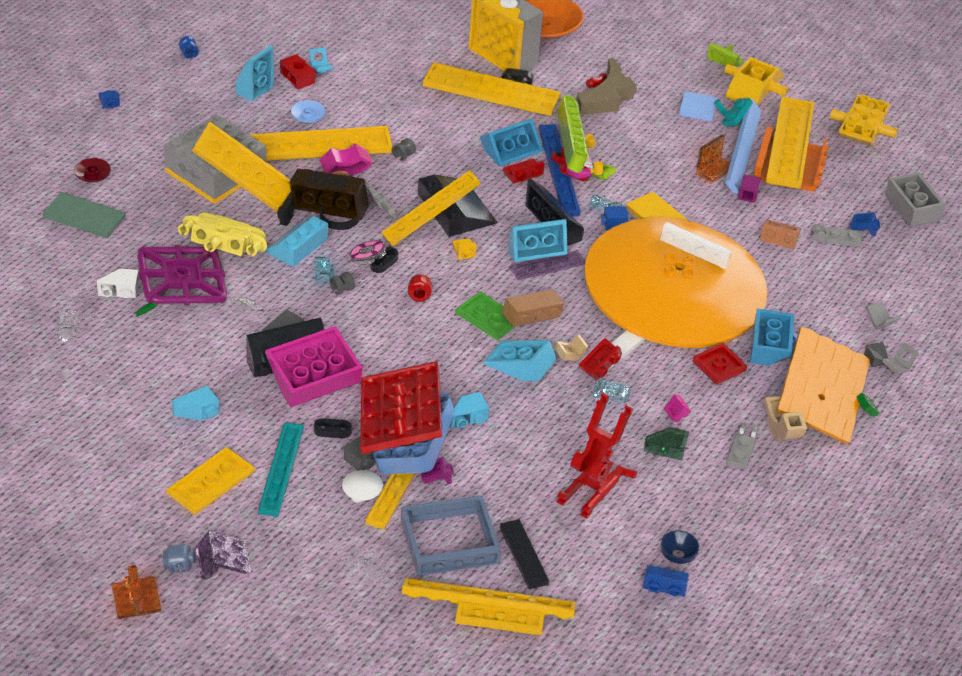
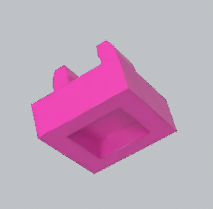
(677, 408)

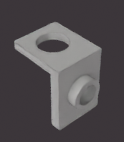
(880, 315)
(898, 364)

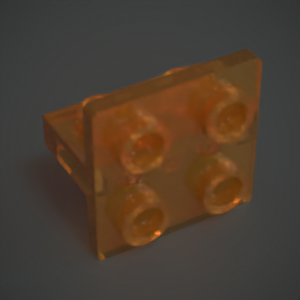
(135, 595)

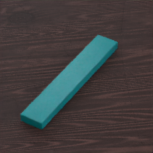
(281, 469)

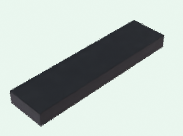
(524, 554)

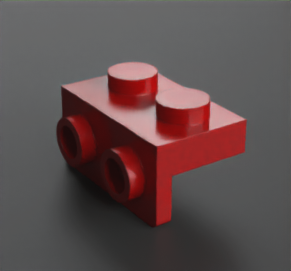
(601, 359)

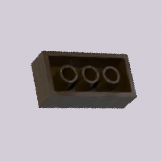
(337, 193)

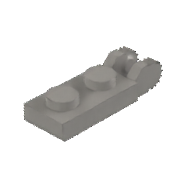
(836, 235)
(742, 448)

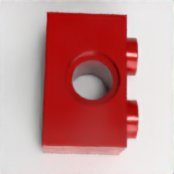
(297, 71)

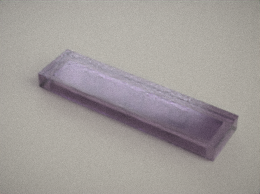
(547, 265)

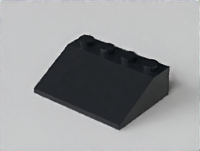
(463, 215)

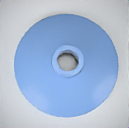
(308, 111)

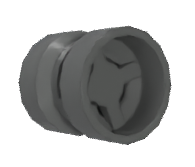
(403, 149)
(342, 282)

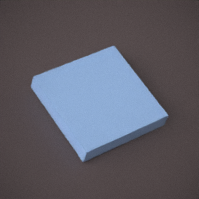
(698, 106)

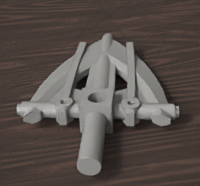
(381, 200)

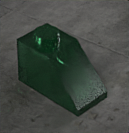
(667, 443)

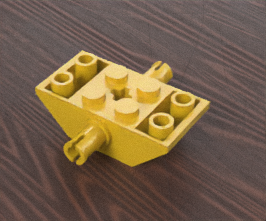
(754, 81)
(864, 120)

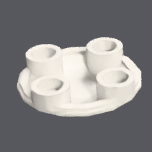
(362, 485)

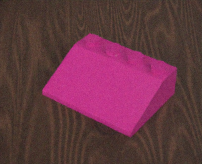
(314, 366)

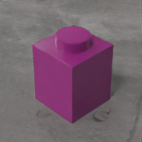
(749, 188)

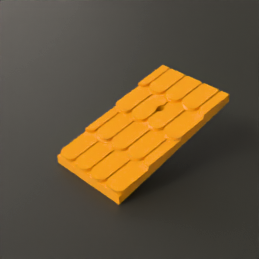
(824, 384)

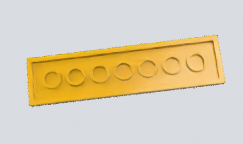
(318, 142)
(790, 143)

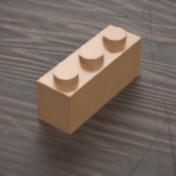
(532, 308)

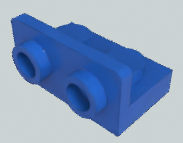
(665, 581)

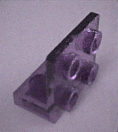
(221, 551)

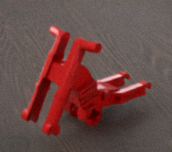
(595, 460)

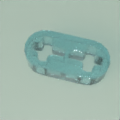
(612, 390)

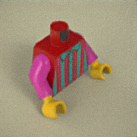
(588, 169)

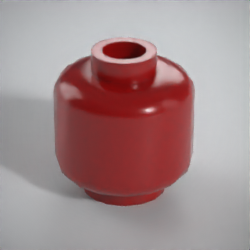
(419, 288)

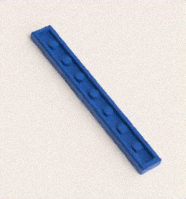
(562, 182)

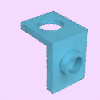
(320, 66)

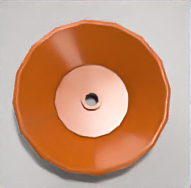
(559, 17)

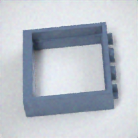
(457, 559)

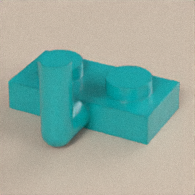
(736, 113)

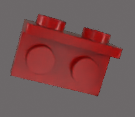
(524, 170)

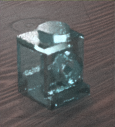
(323, 270)

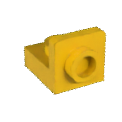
(464, 248)

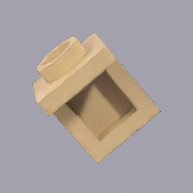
(571, 351)

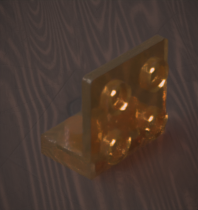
(710, 163)

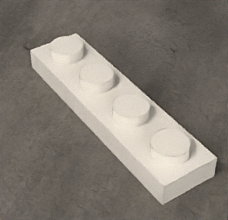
(696, 245)

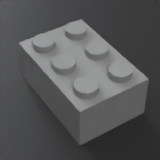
(914, 199)

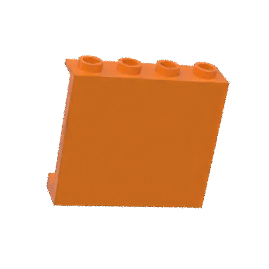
(813, 167)

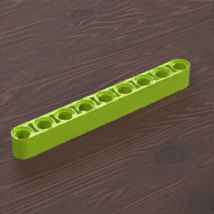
(572, 133)

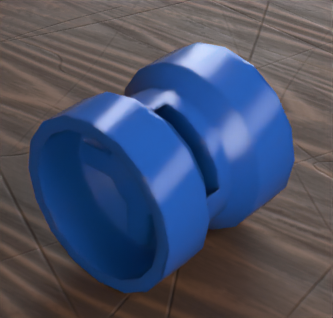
(188, 47)

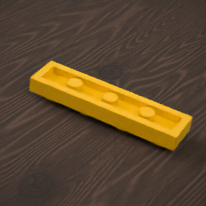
(499, 618)

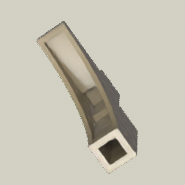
(609, 94)

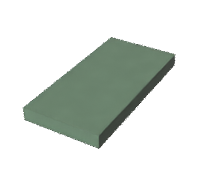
(84, 215)

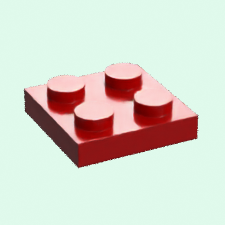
(719, 363)

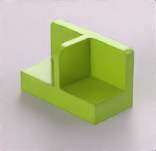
(724, 55)

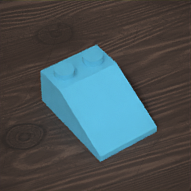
(257, 75)
(522, 358)

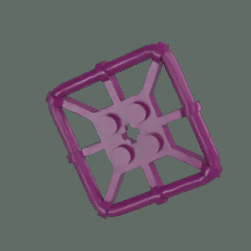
(191, 277)

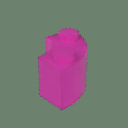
(350, 160)

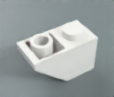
(119, 284)

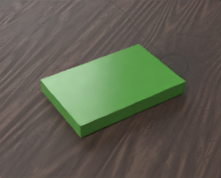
(485, 315)

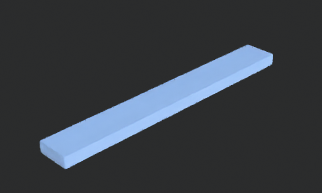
(743, 148)

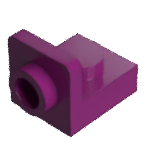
(440, 470)

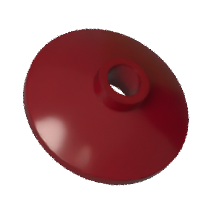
(92, 170)

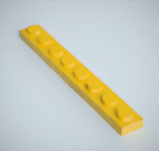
(455, 593)

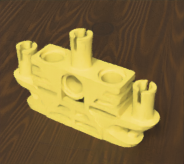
(224, 234)

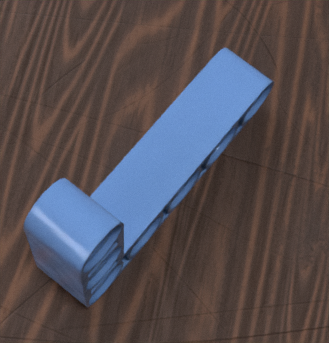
(420, 456)

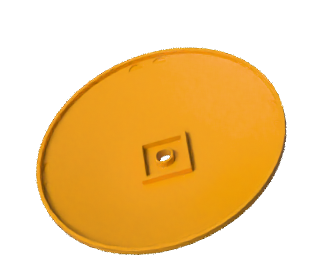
(642, 291)

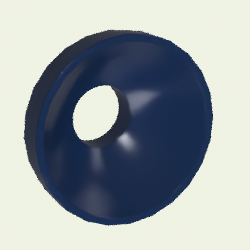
(679, 541)

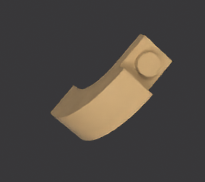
(786, 425)

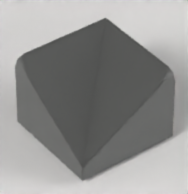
(876, 353)

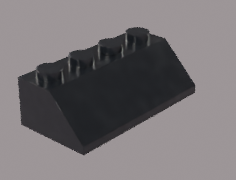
(547, 208)
(260, 341)

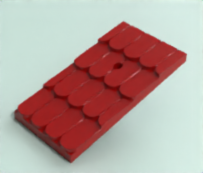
(400, 407)

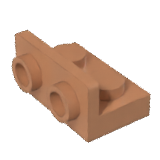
(780, 234)

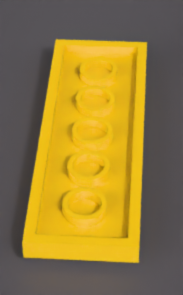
(242, 166)

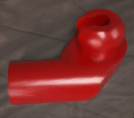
(595, 81)

